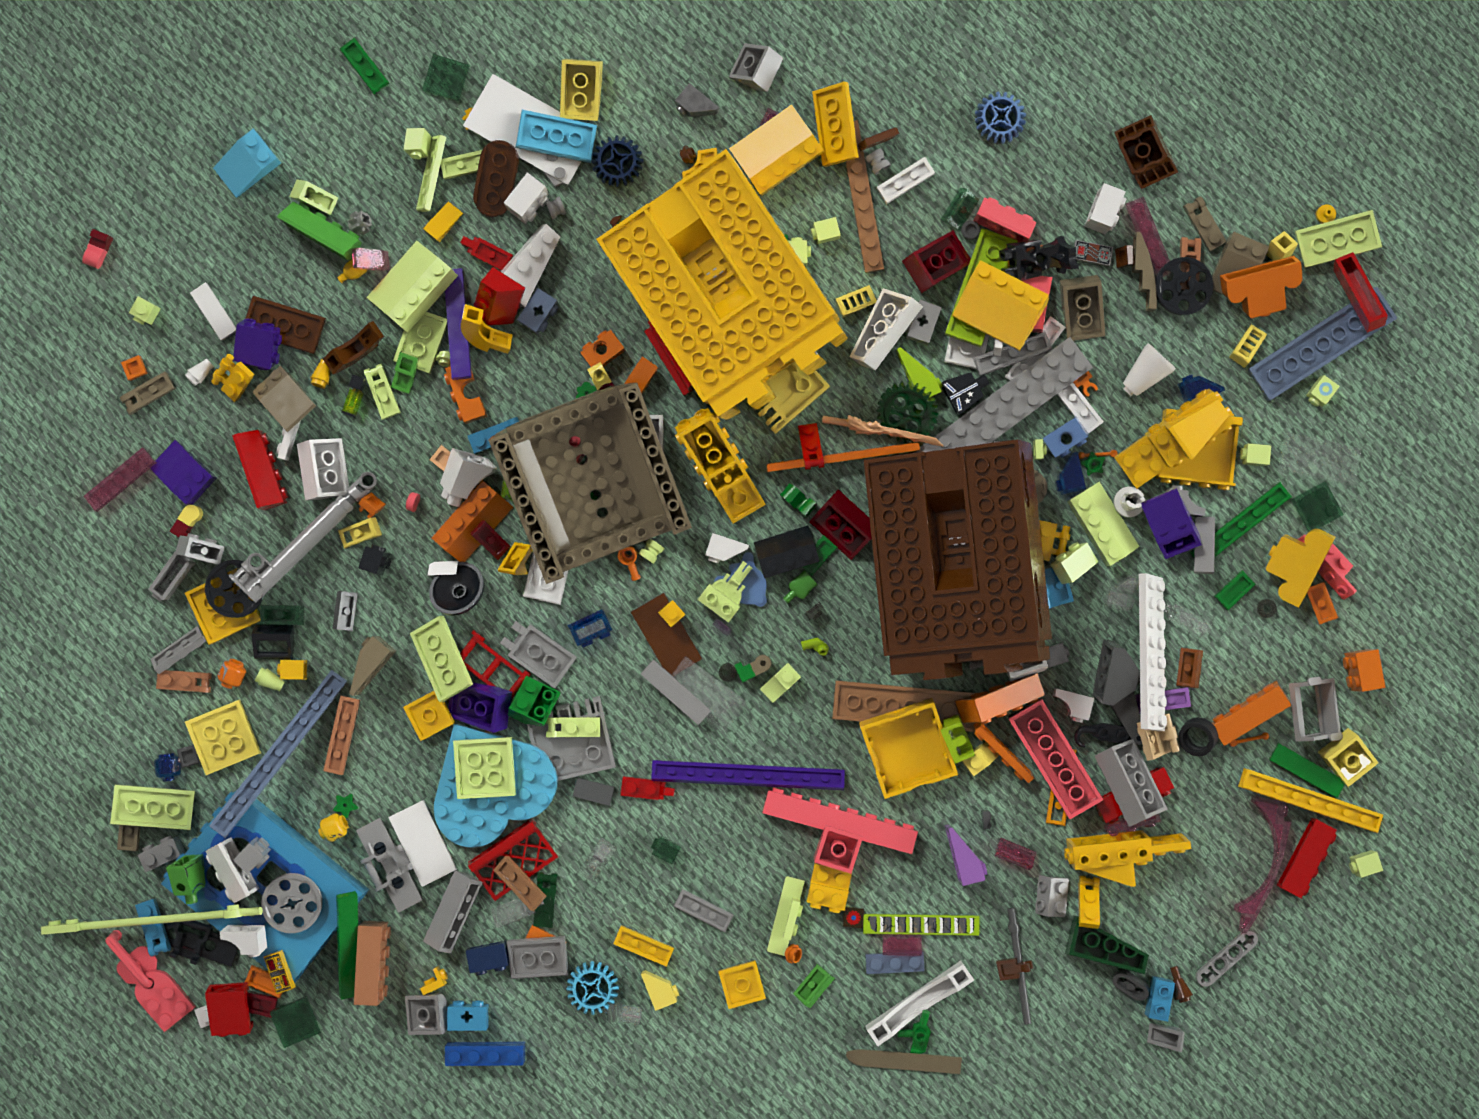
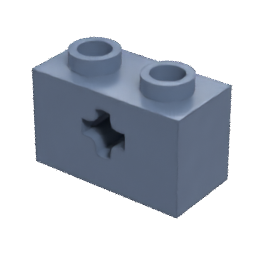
(529, 317)

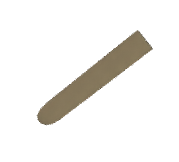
(905, 1061)

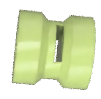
(651, 550)

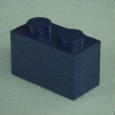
(487, 957)

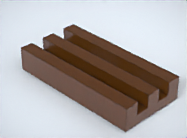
(878, 138)

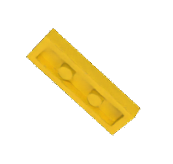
(643, 945)

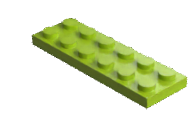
(986, 250)

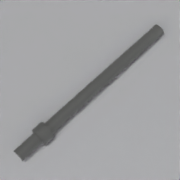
(1014, 928)

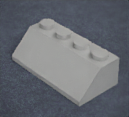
(1131, 782)

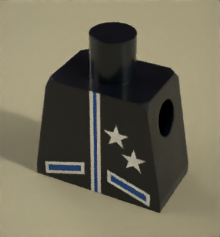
(964, 391)

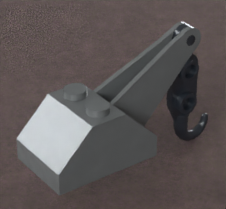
(1115, 686)

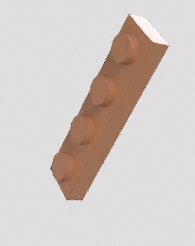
(341, 735)

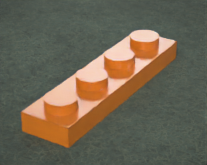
(1008, 756)

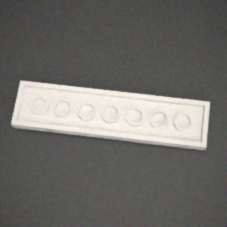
(1152, 652)

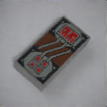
(1093, 253)

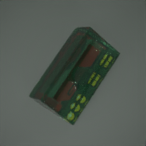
(960, 208)

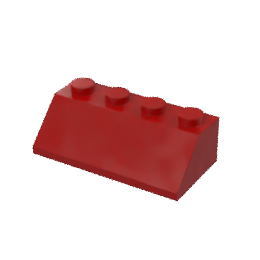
(260, 469)

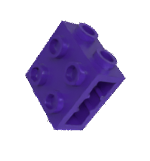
(257, 344)

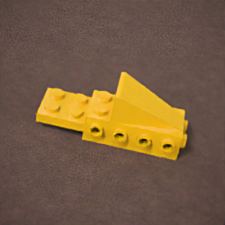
(1176, 437)
(719, 464)
(1115, 855)

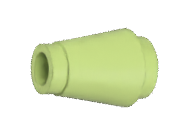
(268, 679)

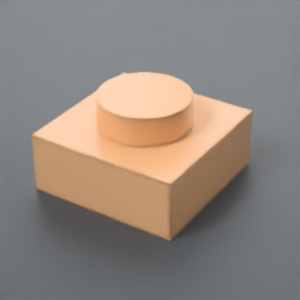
(440, 457)

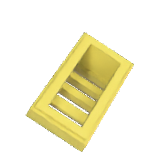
(839, 301)
(1240, 355)

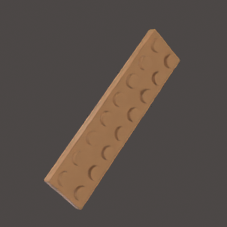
(864, 701)

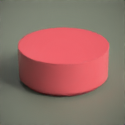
(412, 501)

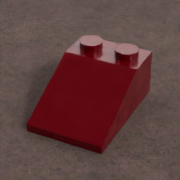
(937, 261)

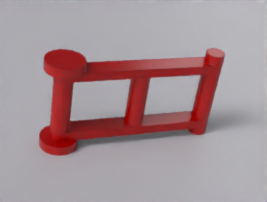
(477, 638)

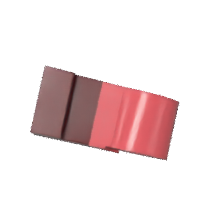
(97, 249)

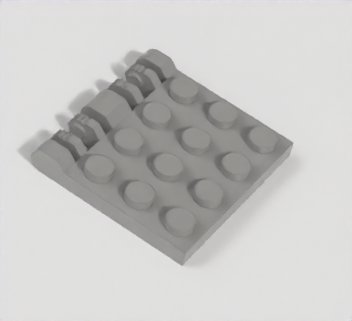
(576, 754)

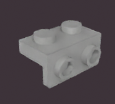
(1052, 896)

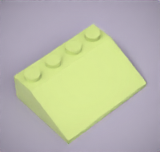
(412, 286)

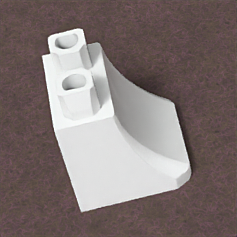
(462, 475)

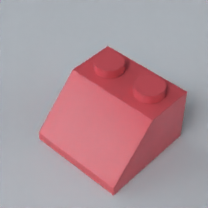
(837, 849)

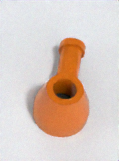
(629, 560)

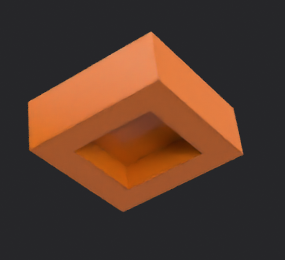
(134, 368)

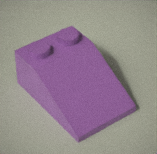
(967, 865)

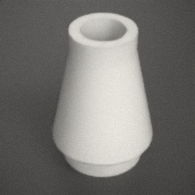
(199, 372)

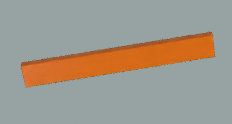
(866, 453)

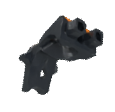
(1055, 254)

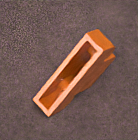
(1262, 286)

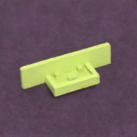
(787, 912)

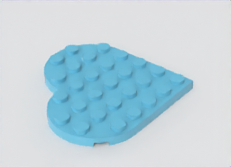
(482, 820)

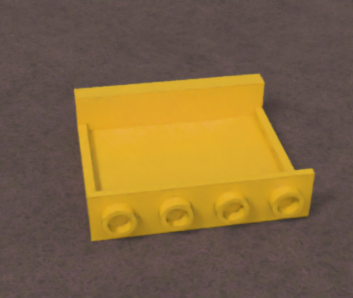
(1211, 465)

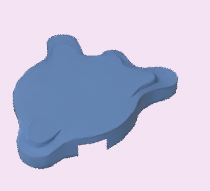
(755, 583)

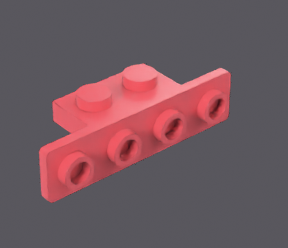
(1334, 570)

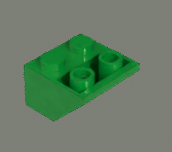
(533, 702)

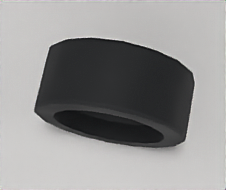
(1208, 728)

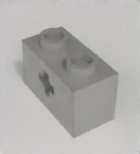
(923, 333)

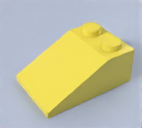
(580, 89)

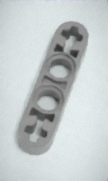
(1228, 960)

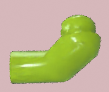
(817, 644)

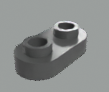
(1130, 984)

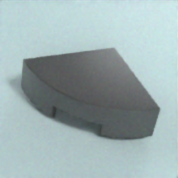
(986, 817)

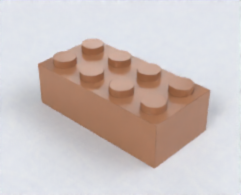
(371, 963)

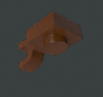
(1010, 969)

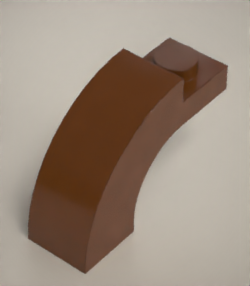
(355, 349)

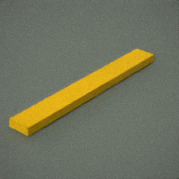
(1310, 800)

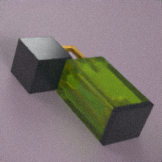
(354, 397)

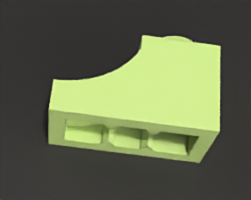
(313, 196)
(780, 682)

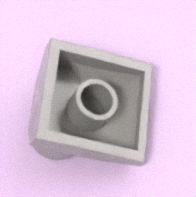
(426, 1014)

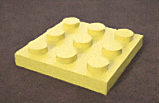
(223, 737)

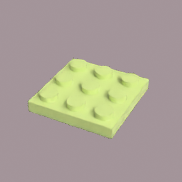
(484, 768)

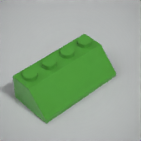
(319, 230)

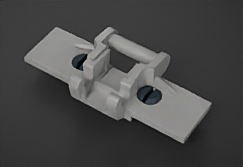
(395, 862)

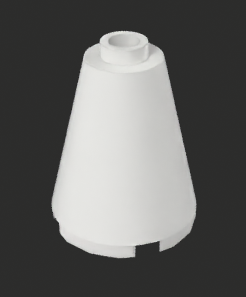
(1147, 371)

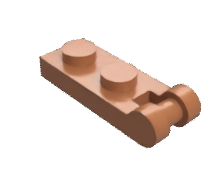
(1196, 254)
(183, 681)

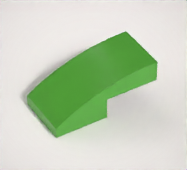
(405, 372)

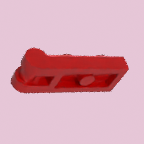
(811, 446)

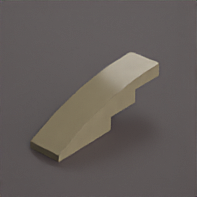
(1144, 267)

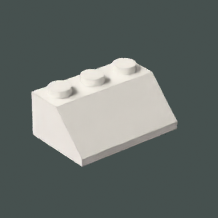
(323, 468)
(235, 879)

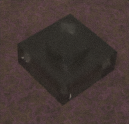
(815, 611)

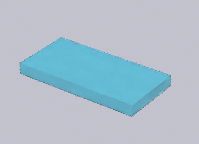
(556, 136)

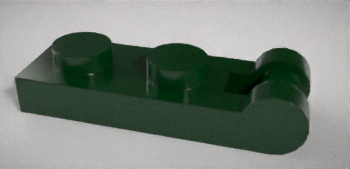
(545, 914)

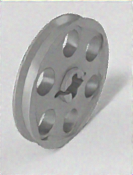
(288, 911)

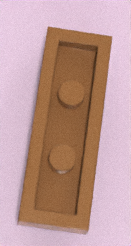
(519, 883)

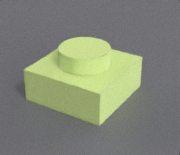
(1039, 449)

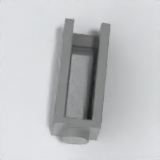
(171, 577)

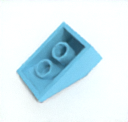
(246, 163)

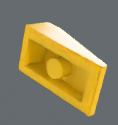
(443, 221)

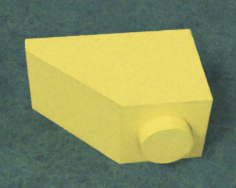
(982, 759)
(659, 990)

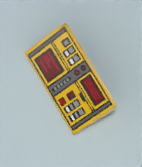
(279, 972)

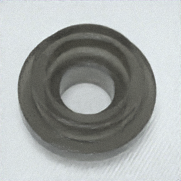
(1272, 606)
(727, 672)

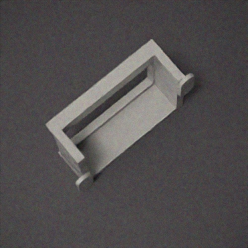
(1326, 707)

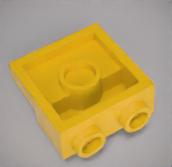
(828, 888)

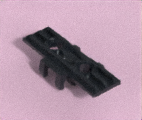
(193, 945)

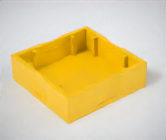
(908, 748)

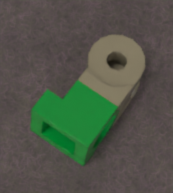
(760, 665)

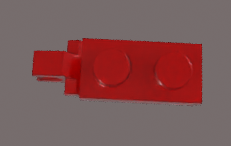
(487, 252)
(645, 788)

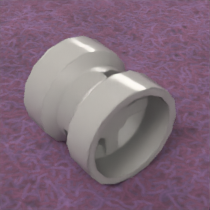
(877, 161)

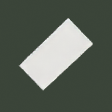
(443, 568)

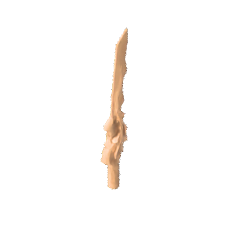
(869, 428)

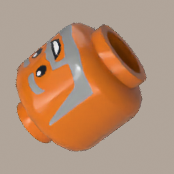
(231, 673)

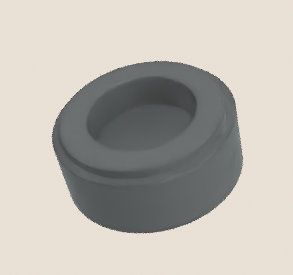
(970, 230)

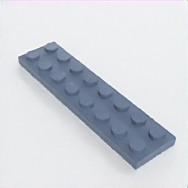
(1313, 350)

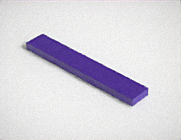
(458, 344)

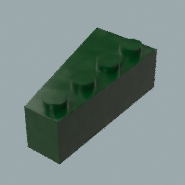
(1104, 948)

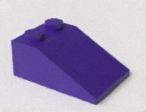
(183, 473)
(482, 707)

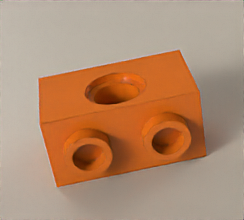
(607, 339)

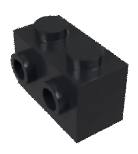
(375, 560)

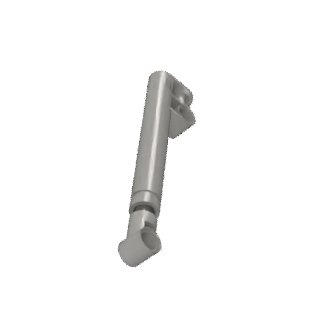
(261, 579)

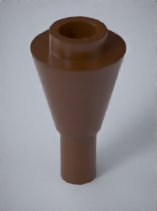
(1181, 990)

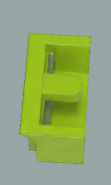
(957, 739)

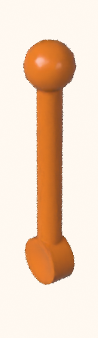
(1112, 453)
(1265, 736)

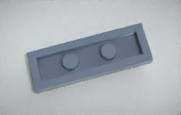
(878, 963)

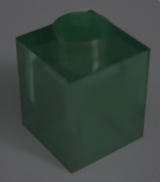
(665, 849)

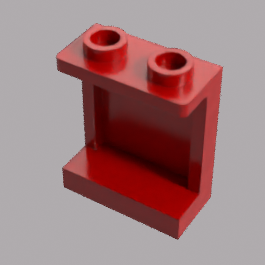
(228, 1009)

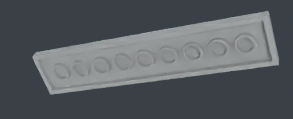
(1015, 399)

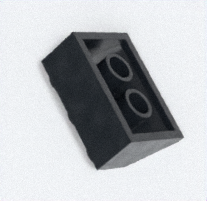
(786, 552)

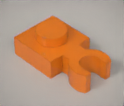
(1083, 381)

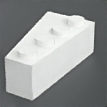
(531, 260)
(884, 327)

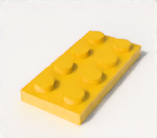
(835, 124)

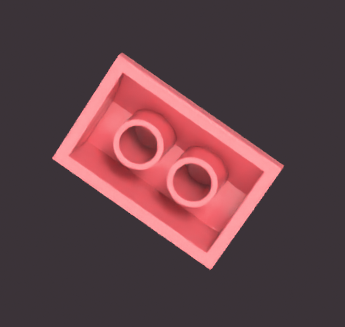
(1004, 220)

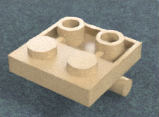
(1159, 742)

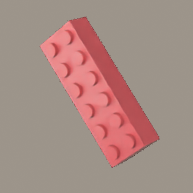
(1055, 758)

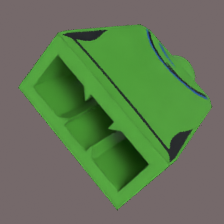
(187, 877)

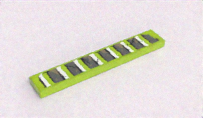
(921, 924)

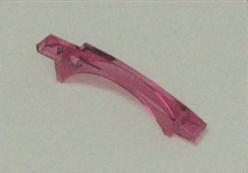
(1274, 812)

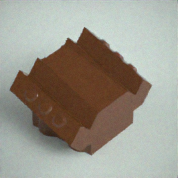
(1145, 152)

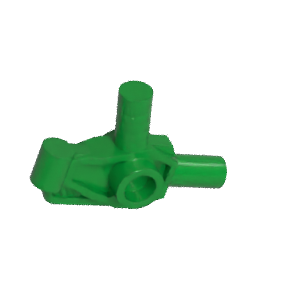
(920, 1034)

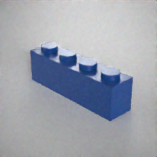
(484, 1053)

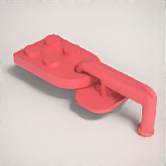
(164, 1000)

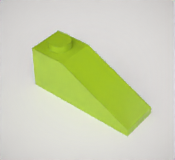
(919, 374)

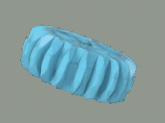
(585, 982)

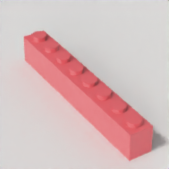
(817, 815)

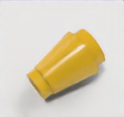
(321, 375)

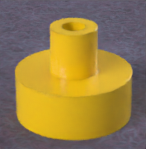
(1325, 213)

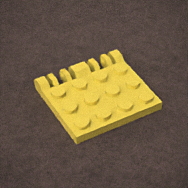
(793, 394)

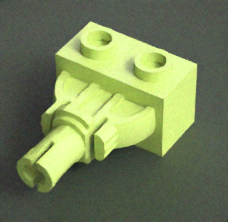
(723, 596)

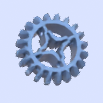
(994, 111)

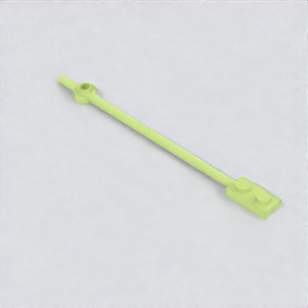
(73, 925)

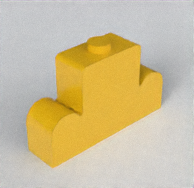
(1298, 563)

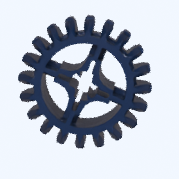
(611, 145)

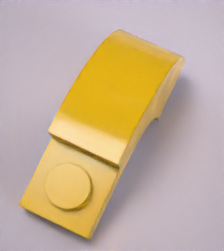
(482, 335)

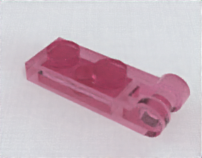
(1120, 825)

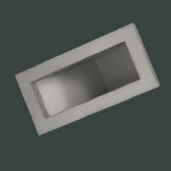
(1166, 1036)

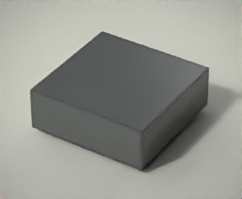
(188, 756)

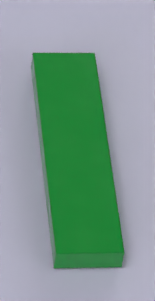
(1307, 770)

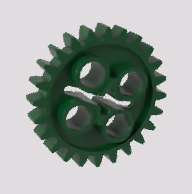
(912, 396)

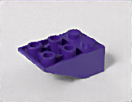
(1171, 523)

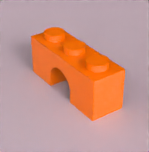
(469, 409)

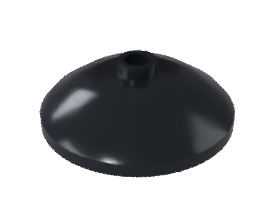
(446, 590)

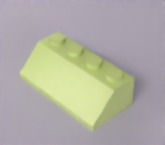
(1103, 524)

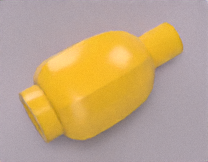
(350, 272)

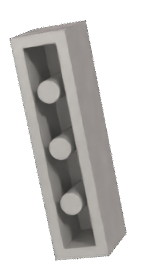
(452, 911)

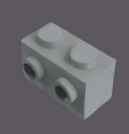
(200, 550)
(161, 854)
(253, 855)

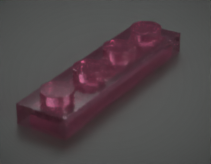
(1144, 223)
(119, 479)

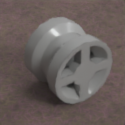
(556, 207)

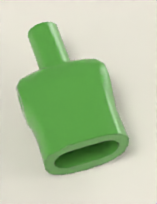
(800, 586)

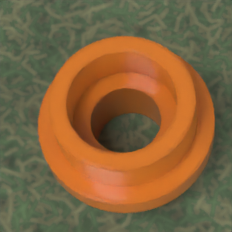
(793, 954)

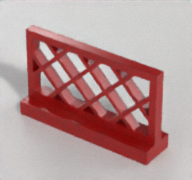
(669, 361)
(507, 843)

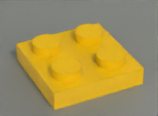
(428, 715)
(742, 984)

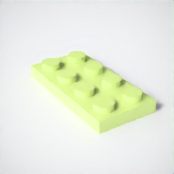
(1338, 238)
(441, 658)
(152, 807)

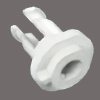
(1127, 508)

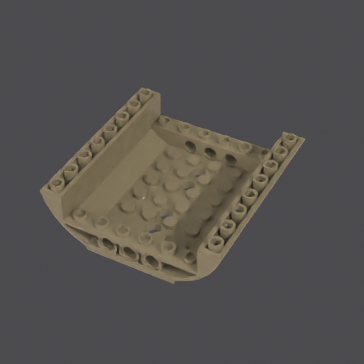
(555, 490)

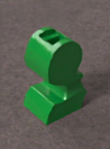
(798, 500)

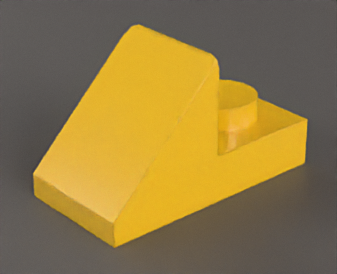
(515, 559)

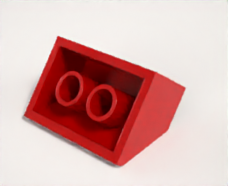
(499, 298)

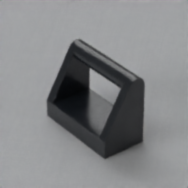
(273, 633)

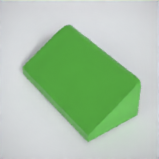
(813, 986)

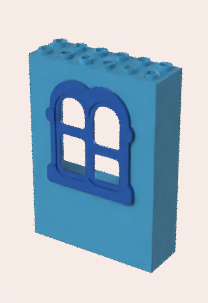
(293, 855)

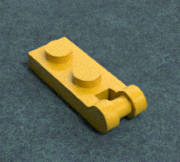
(1089, 902)

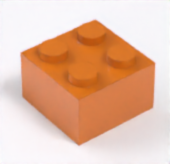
(1364, 670)

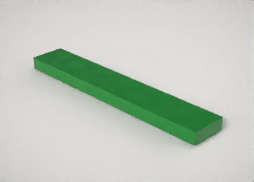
(1249, 518)
(347, 942)

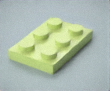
(423, 341)

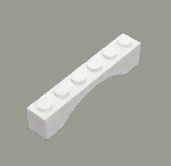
(934, 991)

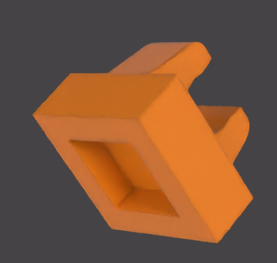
(371, 504)

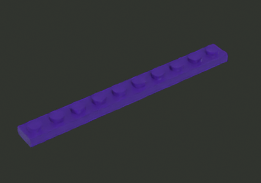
(748, 775)

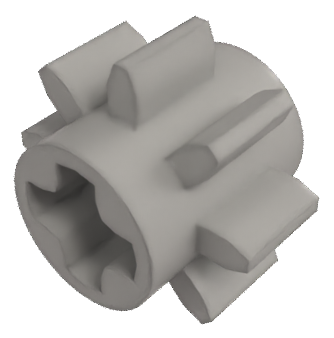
(359, 222)

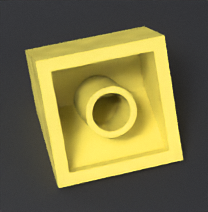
(1348, 757)

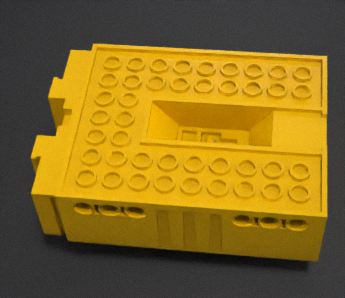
(722, 286)

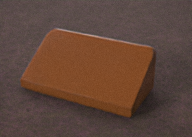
(1189, 668)

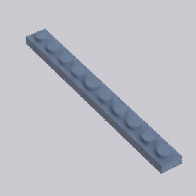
(278, 754)

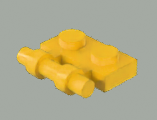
(238, 379)
(1048, 534)

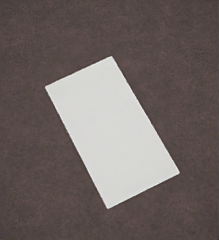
(498, 118)

